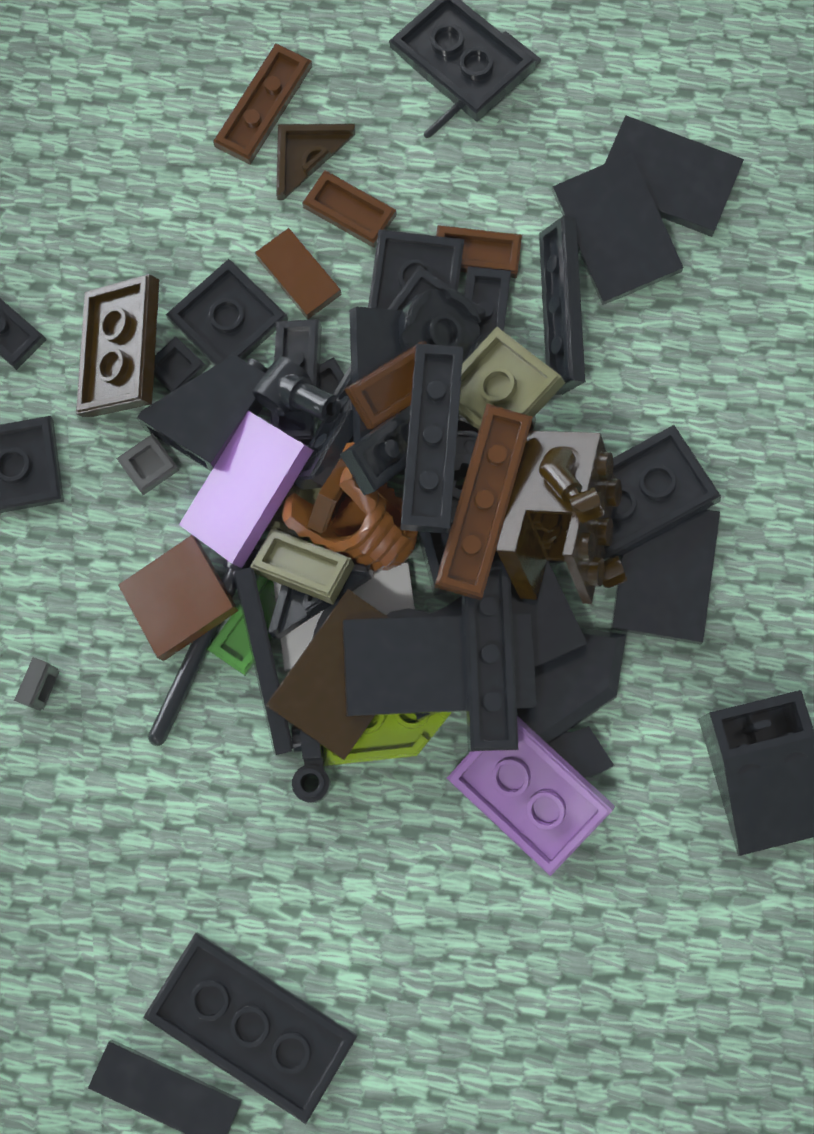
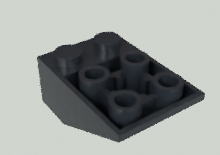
(764, 770)

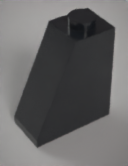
(206, 410)

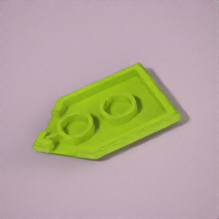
(391, 738)

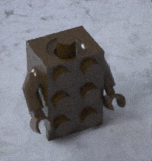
(562, 513)

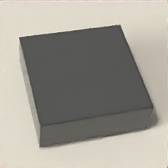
(147, 464)
(37, 684)

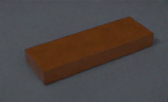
(262, 104)

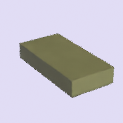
(302, 566)

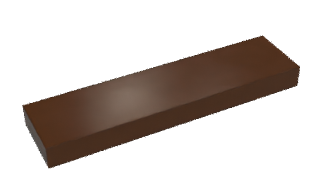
(483, 502)

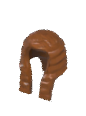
(363, 527)

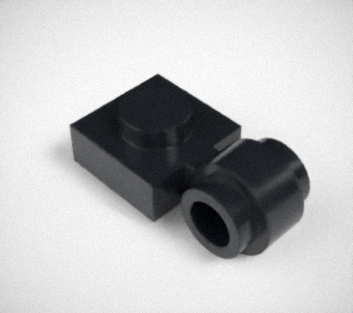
(313, 766)

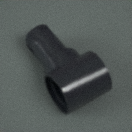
(290, 388)

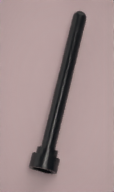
(190, 666)

